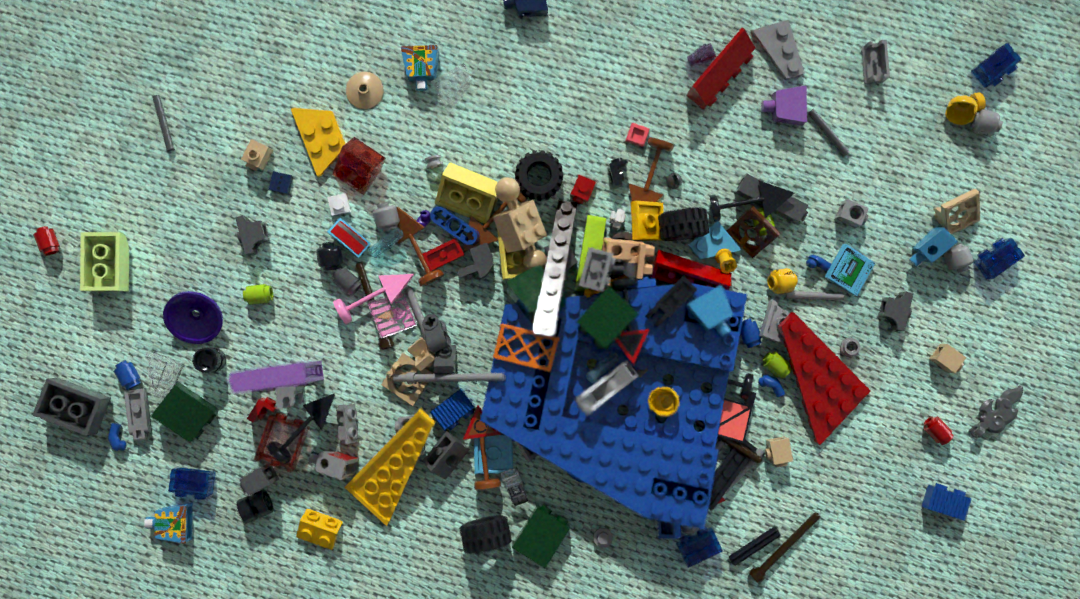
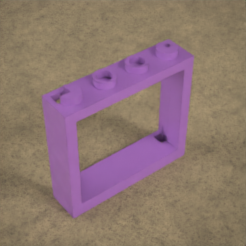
(276, 376)

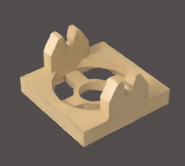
(972, 215)
(390, 385)

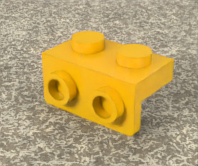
(319, 529)

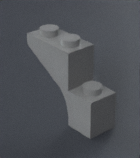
(606, 387)

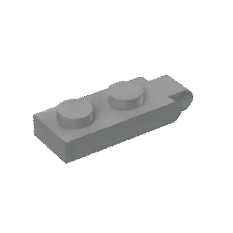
(137, 414)

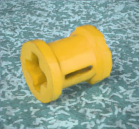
(725, 259)

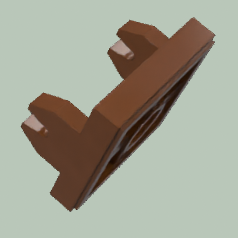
(753, 250)

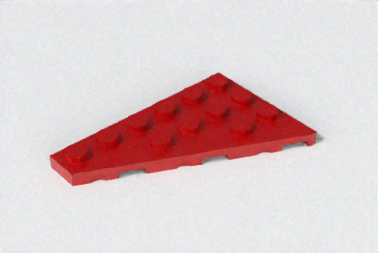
(825, 382)

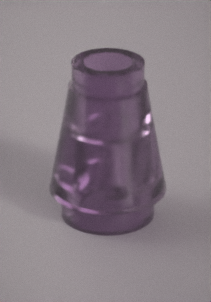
(701, 55)

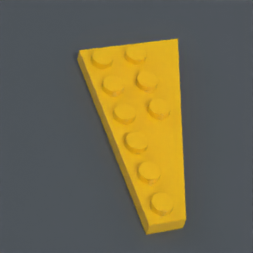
(387, 473)

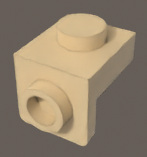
(422, 354)

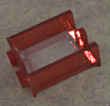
(280, 430)

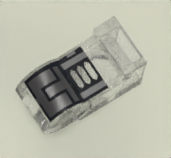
(514, 486)

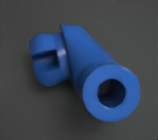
(814, 261)
(773, 383)
(113, 438)

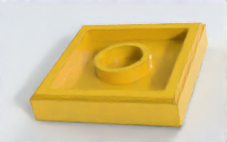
(645, 220)

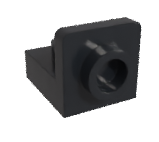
(615, 174)

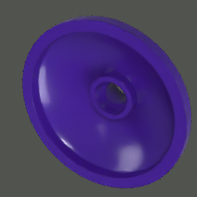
(186, 323)

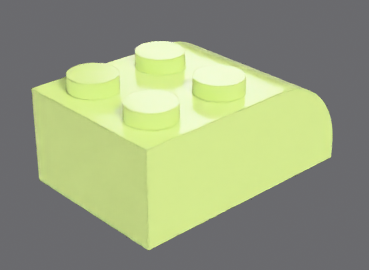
(104, 262)

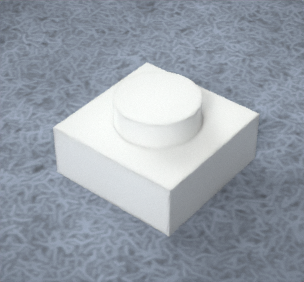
(339, 204)

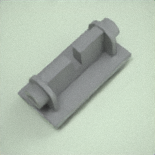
(348, 432)

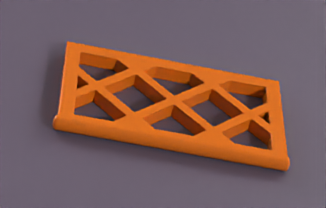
(512, 358)

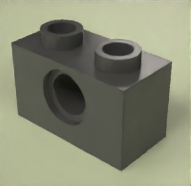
(445, 455)
(258, 479)

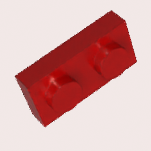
(443, 254)

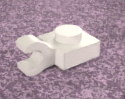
(617, 218)

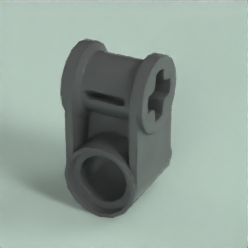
(436, 333)

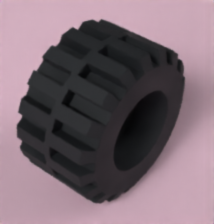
(539, 159)
(683, 224)
(485, 534)

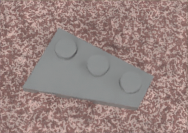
(781, 47)
(773, 317)

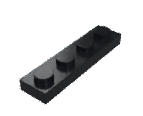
(727, 473)

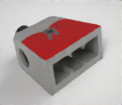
(334, 463)

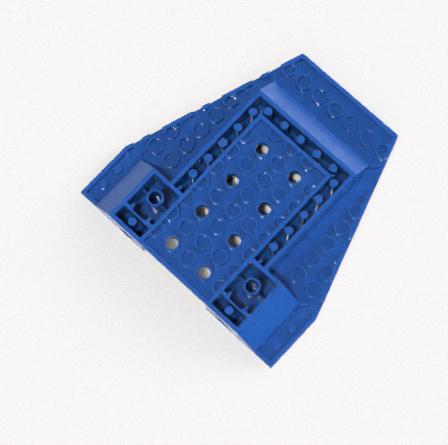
(632, 458)

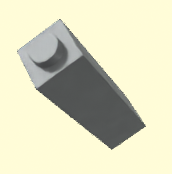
(791, 209)

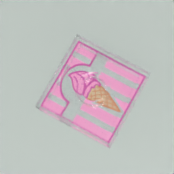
(392, 317)

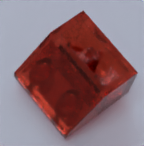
(358, 165)

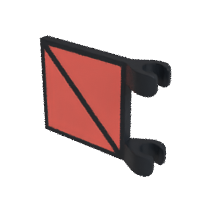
(736, 418)

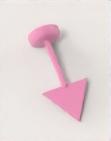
(392, 286)

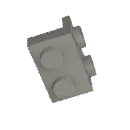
(596, 269)

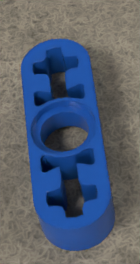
(440, 222)

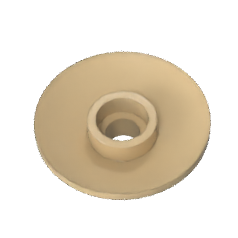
(368, 98)

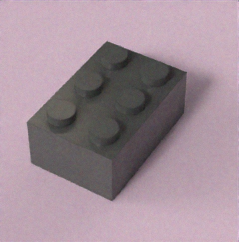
(71, 406)

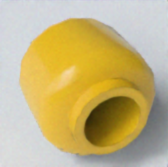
(782, 281)

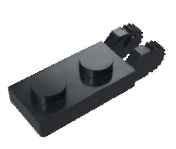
(673, 299)

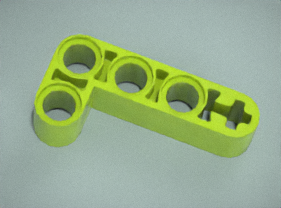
(592, 238)

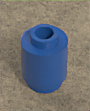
(750, 333)
(127, 375)

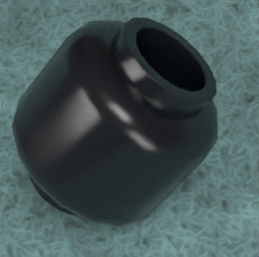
(329, 256)

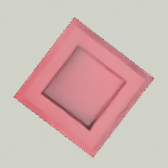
(637, 135)

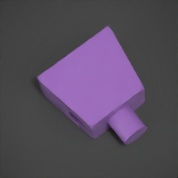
(788, 106)

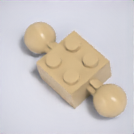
(520, 224)

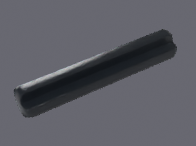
(754, 546)

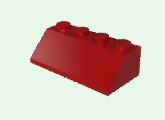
(723, 67)

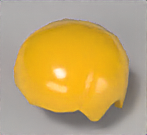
(961, 110)
(663, 401)

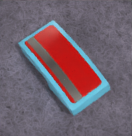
(348, 237)

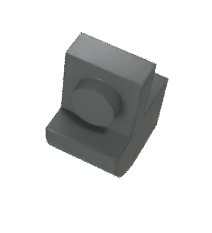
(483, 263)

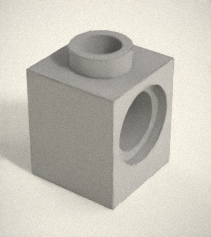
(844, 213)

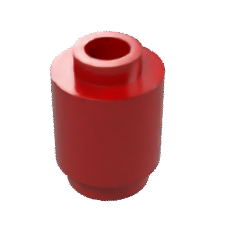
(46, 241)
(938, 430)

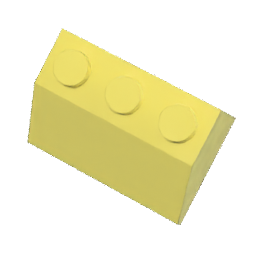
(467, 193)

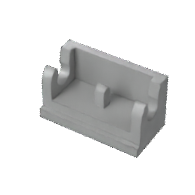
(875, 62)
(286, 395)

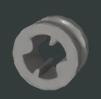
(433, 161)

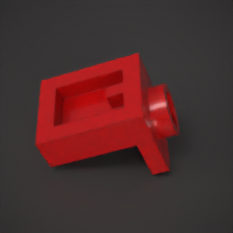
(582, 189)
(259, 411)

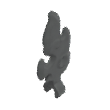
(997, 419)

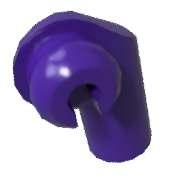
(424, 219)

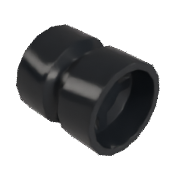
(209, 360)
(257, 505)

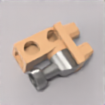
(632, 256)

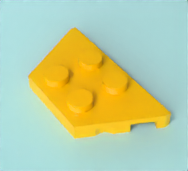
(320, 135)

